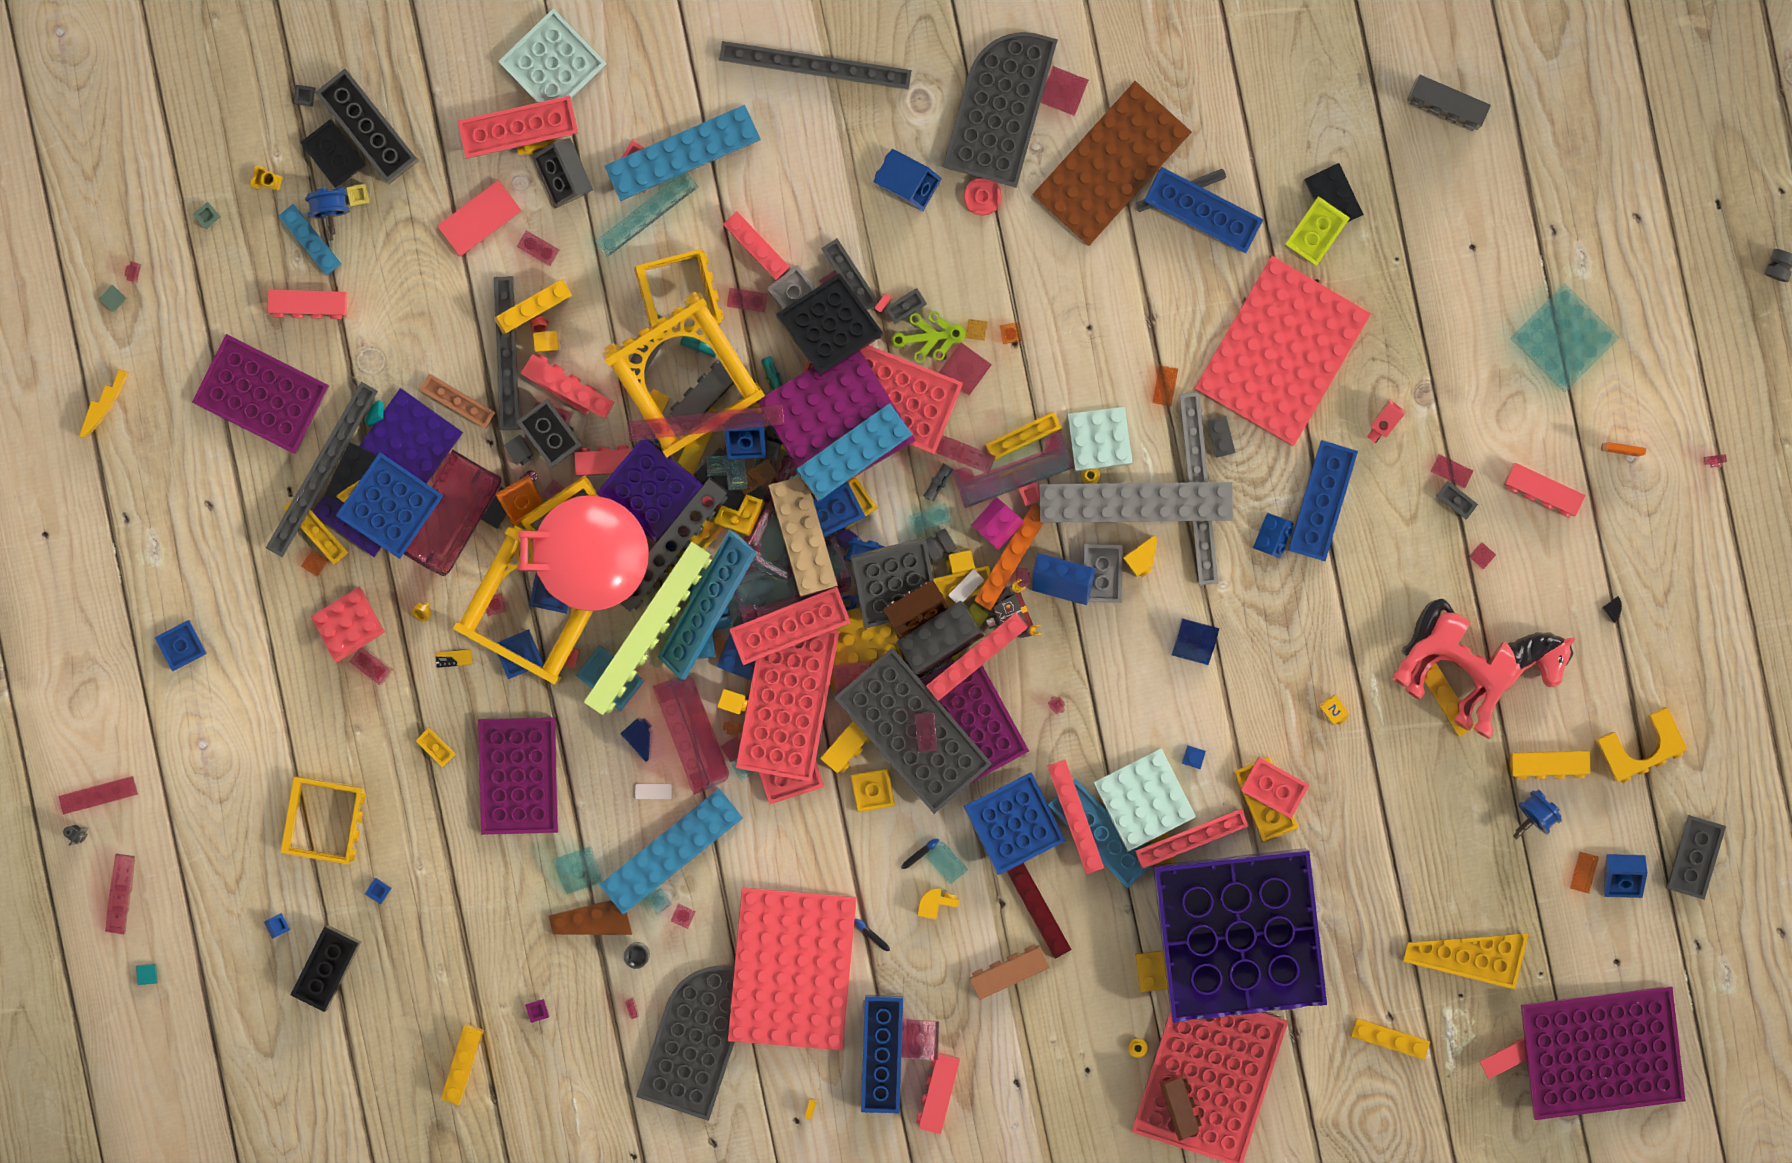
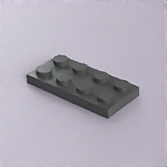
(1696, 857)

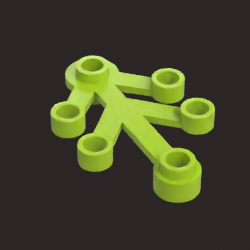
(931, 336)

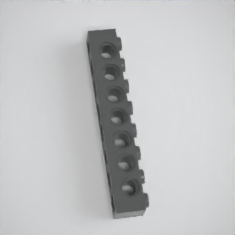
(711, 489)

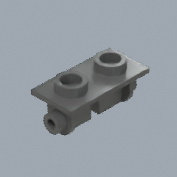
(75, 834)

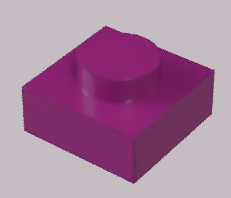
(537, 1010)

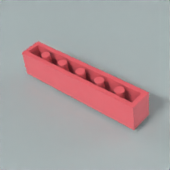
(977, 656)

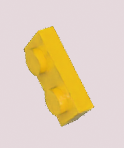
(435, 747)

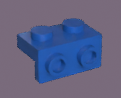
(1273, 535)

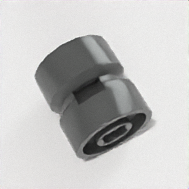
(1780, 265)
(940, 544)
(636, 955)

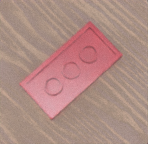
(479, 218)

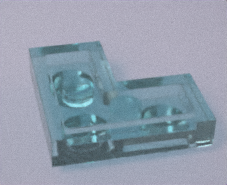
(733, 468)

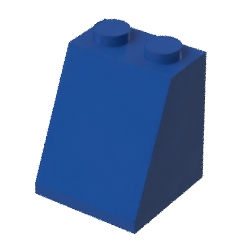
(907, 179)

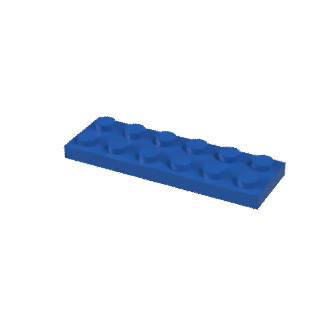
(1203, 210)
(1323, 500)

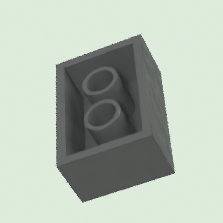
(549, 433)

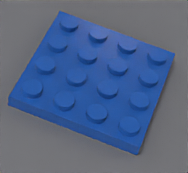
(389, 505)
(1014, 823)

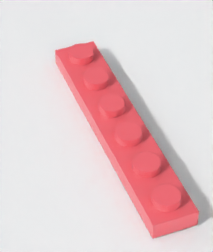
(1075, 816)
(1191, 838)

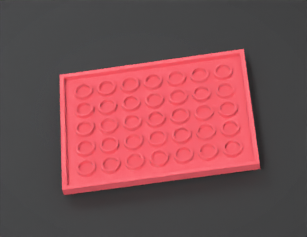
(1282, 351)
(792, 969)
(1227, 1074)

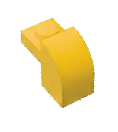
(930, 902)

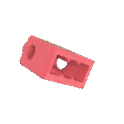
(1391, 414)

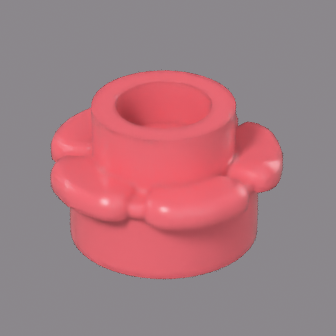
(539, 324)

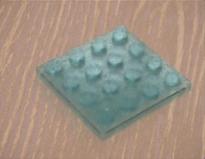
(1564, 337)

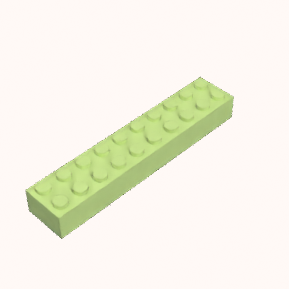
(647, 629)

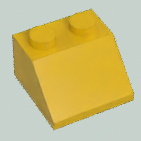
(1142, 557)

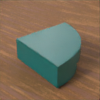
(375, 413)

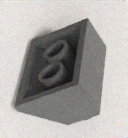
(562, 172)

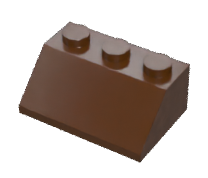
(915, 608)
(1180, 1106)

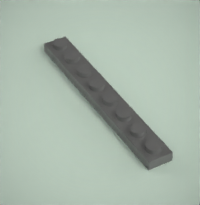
(506, 357)

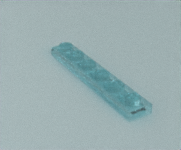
(646, 214)

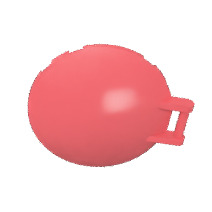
(587, 553)

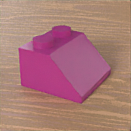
(997, 523)

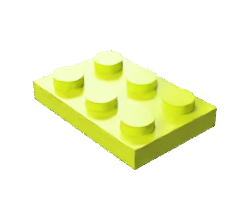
(1317, 231)

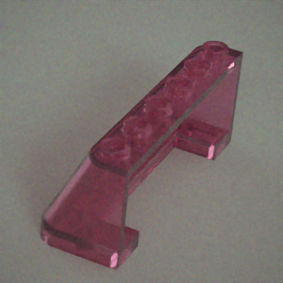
(466, 495)
(692, 733)

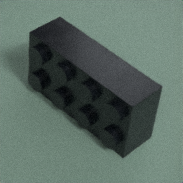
(325, 968)

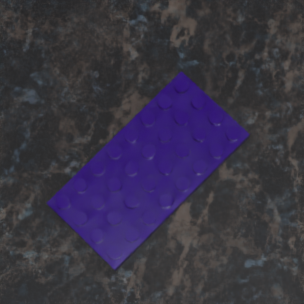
(408, 436)

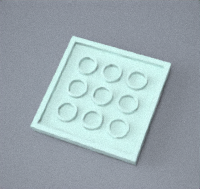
(552, 60)
(1144, 799)

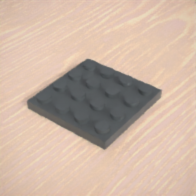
(888, 575)

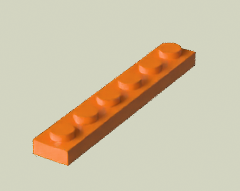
(1010, 559)

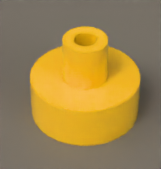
(421, 611)

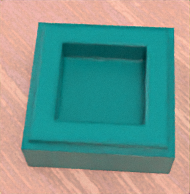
(146, 974)

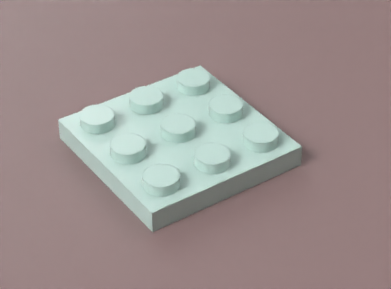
(1100, 439)

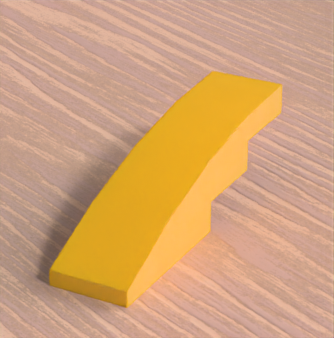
(98, 410)

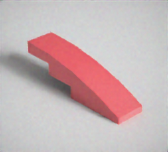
(1504, 1059)

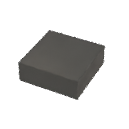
(304, 95)

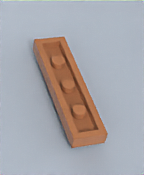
(457, 401)

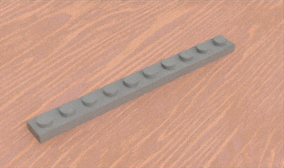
(1198, 473)

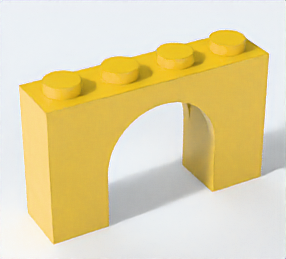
(1668, 745)

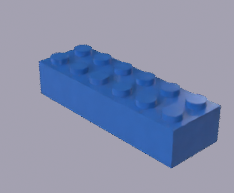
(882, 1054)

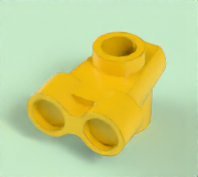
(262, 179)

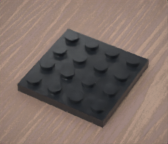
(829, 324)

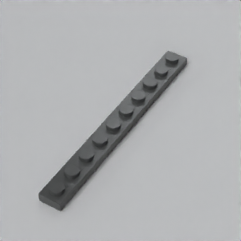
(815, 65)
(321, 469)

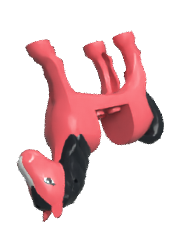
(1438, 638)

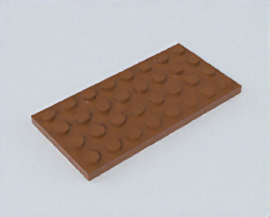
(1112, 163)

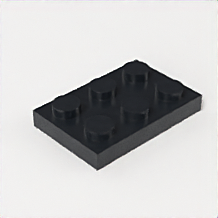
(333, 153)
(1335, 189)
(350, 469)

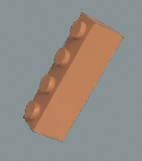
(1009, 972)

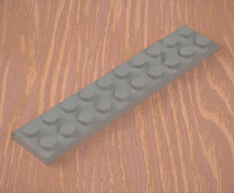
(1136, 502)

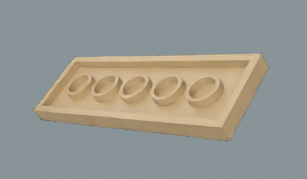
(802, 536)

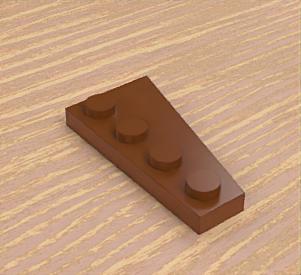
(594, 919)

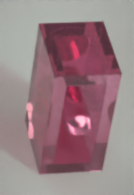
(371, 665)

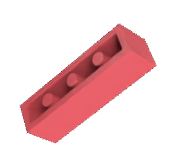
(756, 246)
(307, 303)
(533, 370)
(575, 391)
(599, 462)
(1544, 489)
(938, 1094)

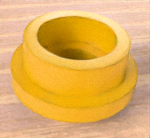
(1090, 481)
(1137, 1041)

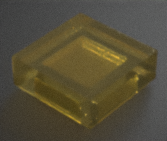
(976, 329)

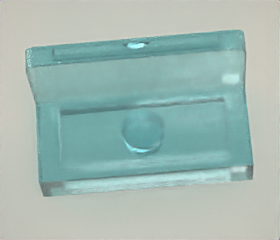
(946, 862)

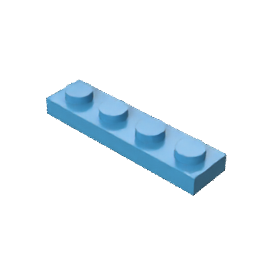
(310, 239)

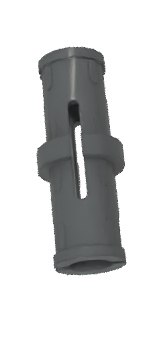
(938, 482)

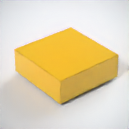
(810, 1108)

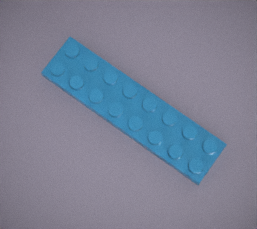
(682, 153)
(707, 605)
(671, 851)

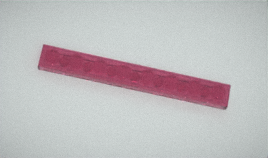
(705, 422)

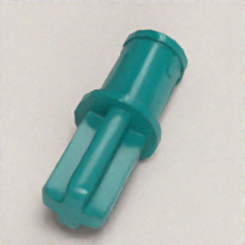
(697, 345)
(771, 372)

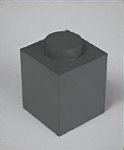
(519, 450)

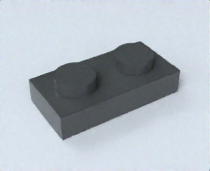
(905, 306)
(1221, 436)
(1457, 500)

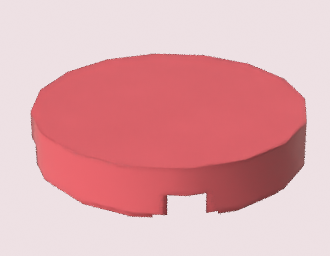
(982, 196)

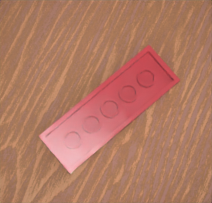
(517, 127)
(790, 625)

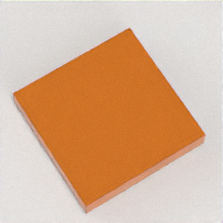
(1623, 449)
(519, 499)

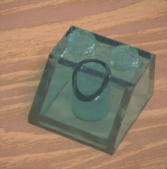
(578, 870)

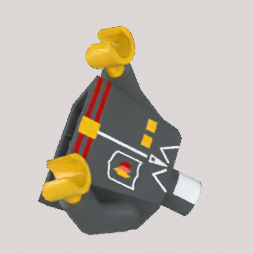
(1009, 603)

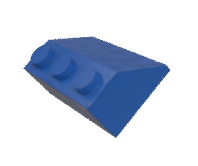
(1063, 578)

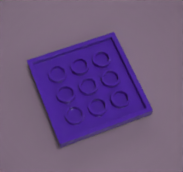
(651, 487)

